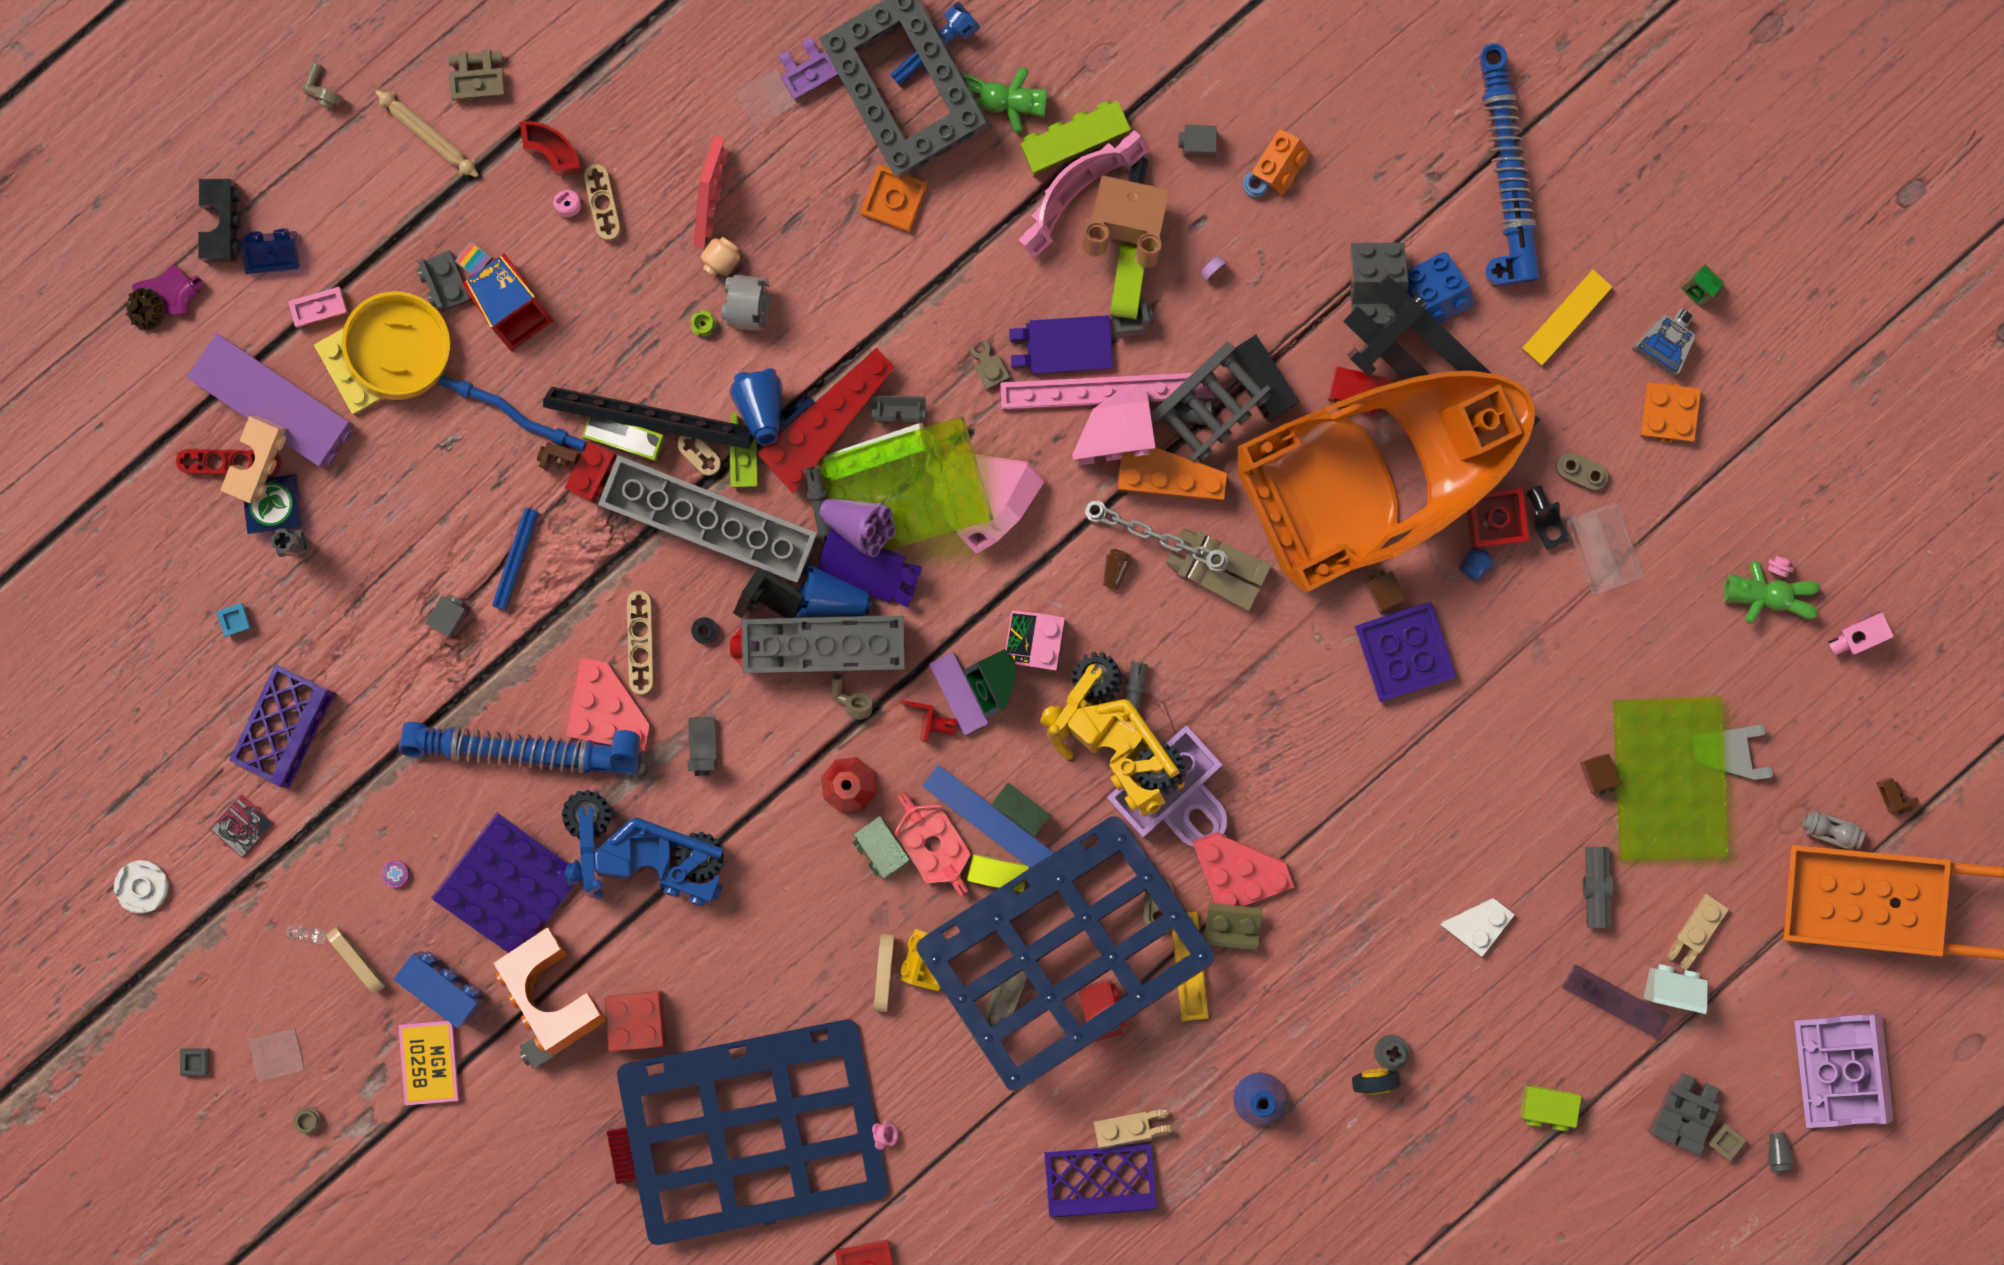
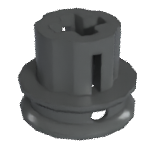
(1387, 1043)

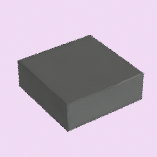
(194, 1061)

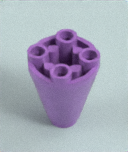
(860, 523)

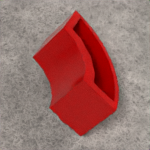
(551, 144)

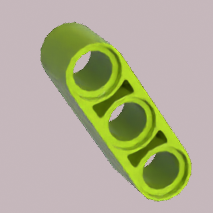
(1127, 284)

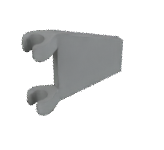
(1737, 753)

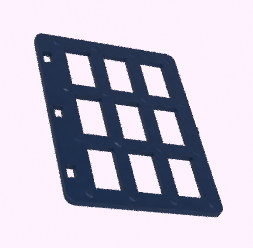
(1045, 879)
(713, 1064)

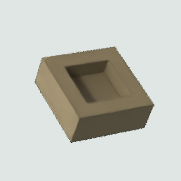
(1726, 1141)

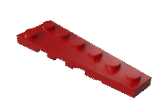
(823, 422)

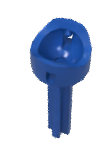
(959, 24)

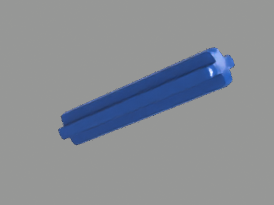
(515, 558)

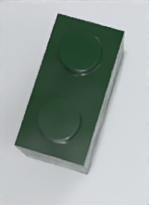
(1021, 809)

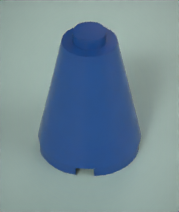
(831, 597)

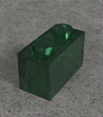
(881, 847)

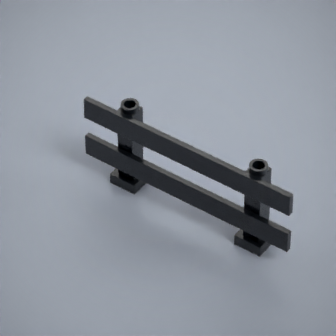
(1383, 344)

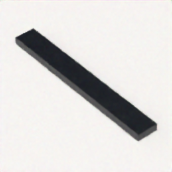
(648, 417)

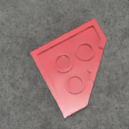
(709, 191)
(603, 706)
(1238, 871)

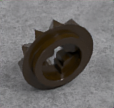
(152, 317)

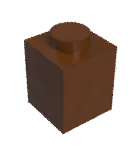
(1384, 590)
(1600, 774)

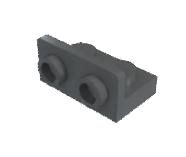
(443, 281)

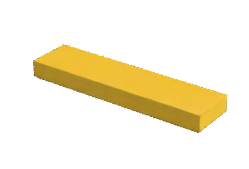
(1566, 317)
(1192, 992)

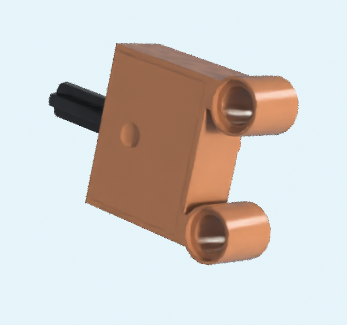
(1128, 214)

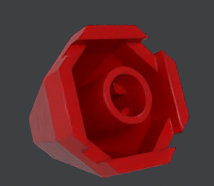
(862, 788)

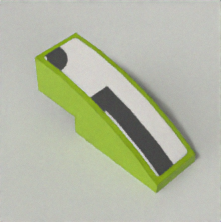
(624, 437)

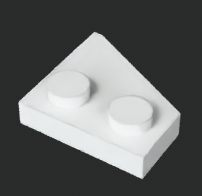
(1479, 925)

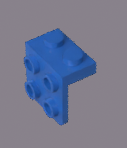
(1440, 287)

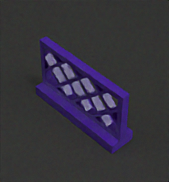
(303, 731)
(1096, 1204)

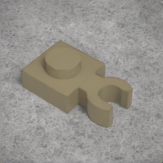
(990, 368)

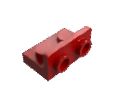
(591, 472)

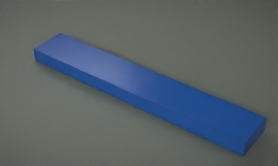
(986, 817)

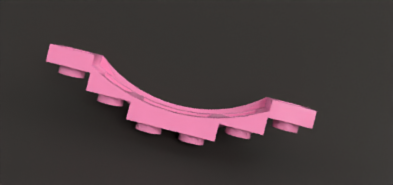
(1072, 182)

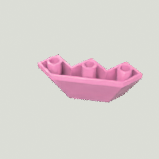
(1117, 427)
(1010, 490)

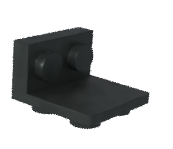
(771, 592)

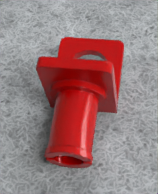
(932, 722)

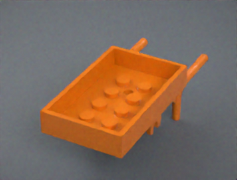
(1848, 896)

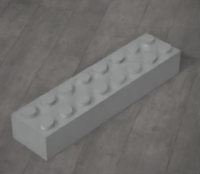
(708, 519)

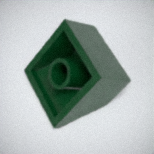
(992, 681)

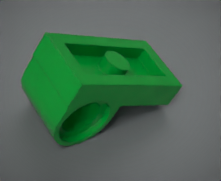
(1702, 285)

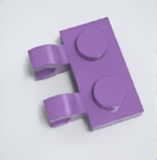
(808, 75)

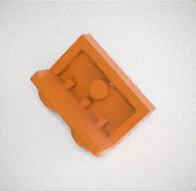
(1281, 161)

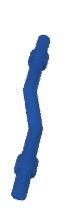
(558, 436)

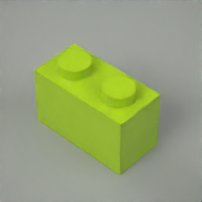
(1550, 1106)

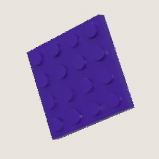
(505, 884)

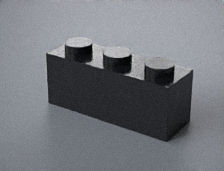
(1261, 368)

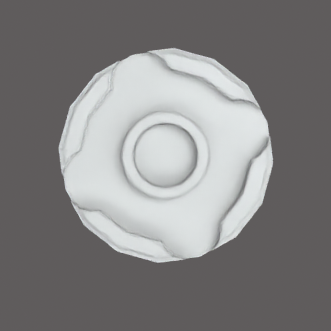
(141, 886)

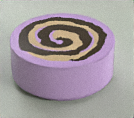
(1213, 268)

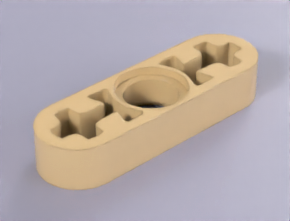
(591, 185)
(356, 960)
(884, 972)

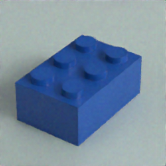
(440, 988)

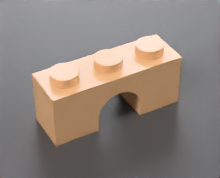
(265, 440)

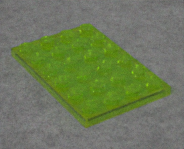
(921, 474)
(1670, 778)

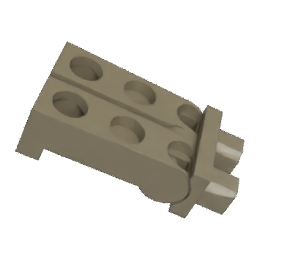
(1221, 584)

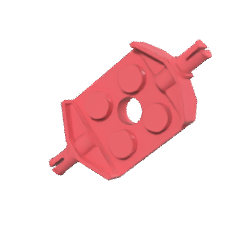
(937, 865)

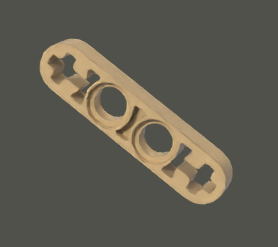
(644, 642)

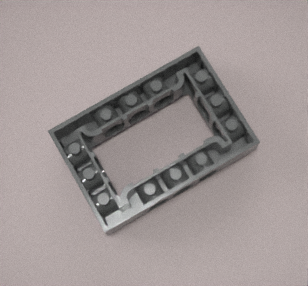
(966, 114)

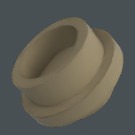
(307, 1120)

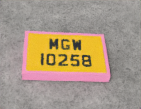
(428, 1062)

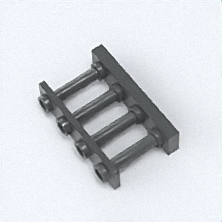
(1205, 376)

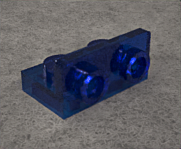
(270, 251)

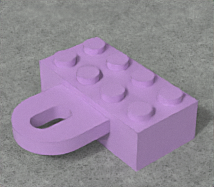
(1178, 804)

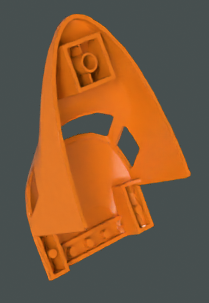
(1330, 492)

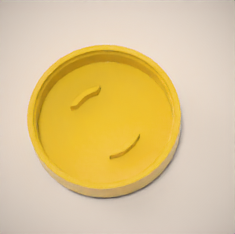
(395, 345)

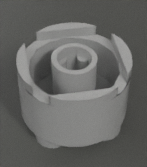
(746, 302)

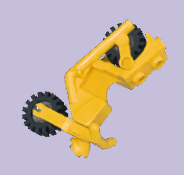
(1116, 727)

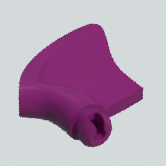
(174, 289)

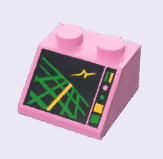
(1035, 639)

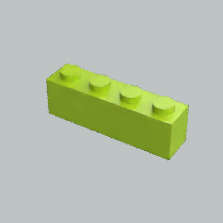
(1075, 138)

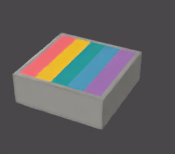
(473, 258)

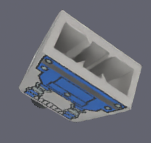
(1667, 342)

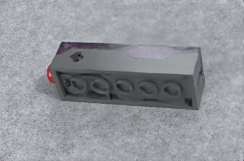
(820, 644)

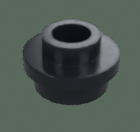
(712, 626)

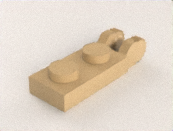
(1698, 929)
(1129, 1129)

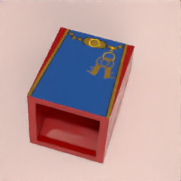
(507, 302)

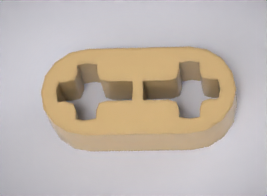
(694, 458)

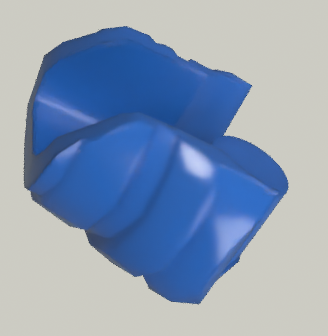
(1476, 564)

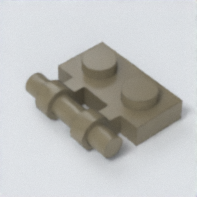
(476, 83)

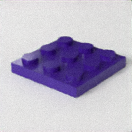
(1405, 651)

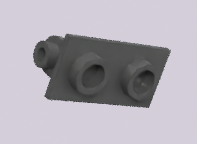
(904, 407)

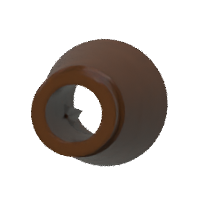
(1116, 567)

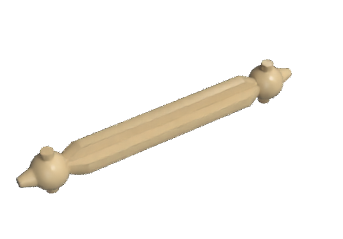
(426, 133)

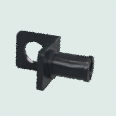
(1547, 516)

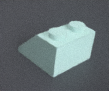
(1676, 989)

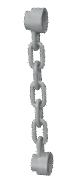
(1101, 517)

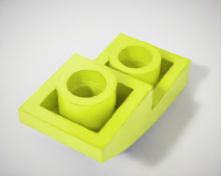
(995, 872)

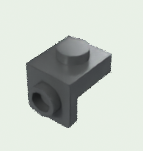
(1133, 327)

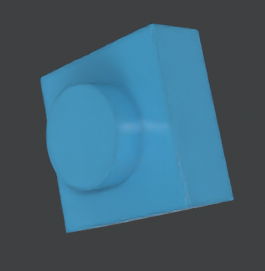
(233, 619)

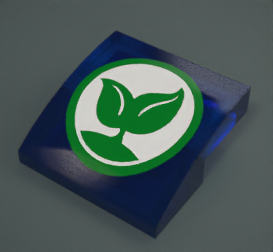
(277, 508)

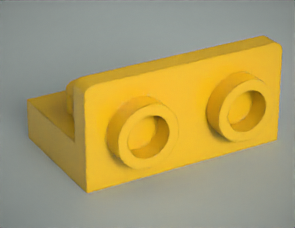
(914, 969)

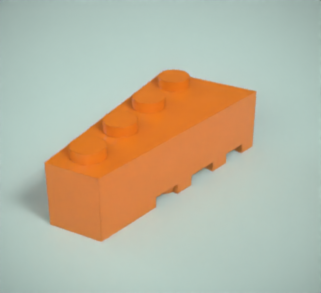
(1170, 476)

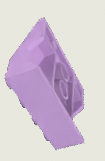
(1844, 1070)

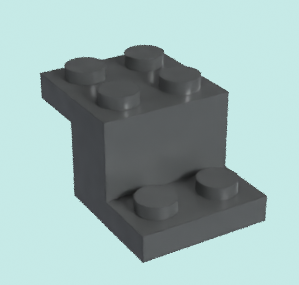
(1369, 267)

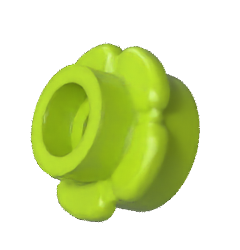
(696, 321)

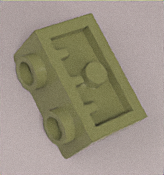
(1233, 926)

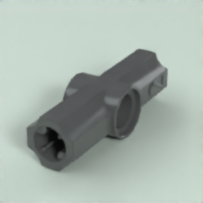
(290, 543)
(1597, 887)

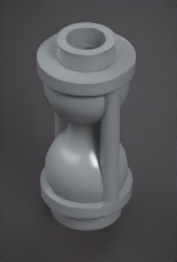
(1846, 834)

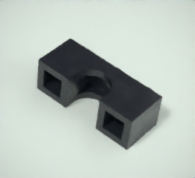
(220, 243)

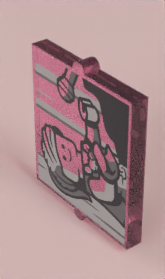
(242, 826)

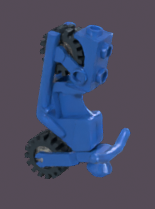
(636, 846)

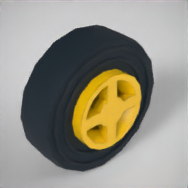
(1376, 1081)

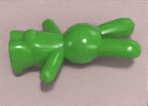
(998, 97)
(1775, 595)

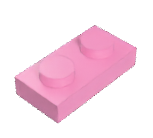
(318, 307)

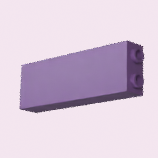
(261, 392)

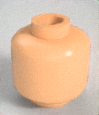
(720, 257)

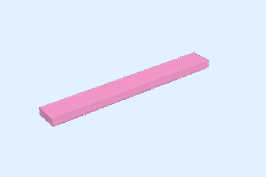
(1090, 390)

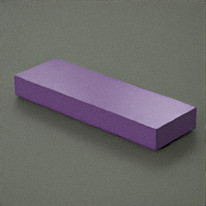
(958, 693)

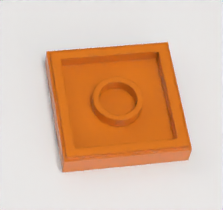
(893, 200)

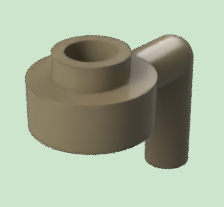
(326, 97)
(857, 705)

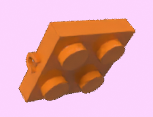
(1670, 412)

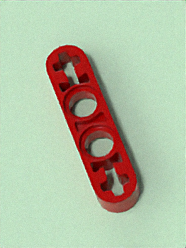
(228, 458)

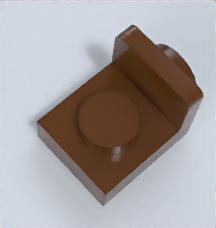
(562, 455)
(1892, 793)

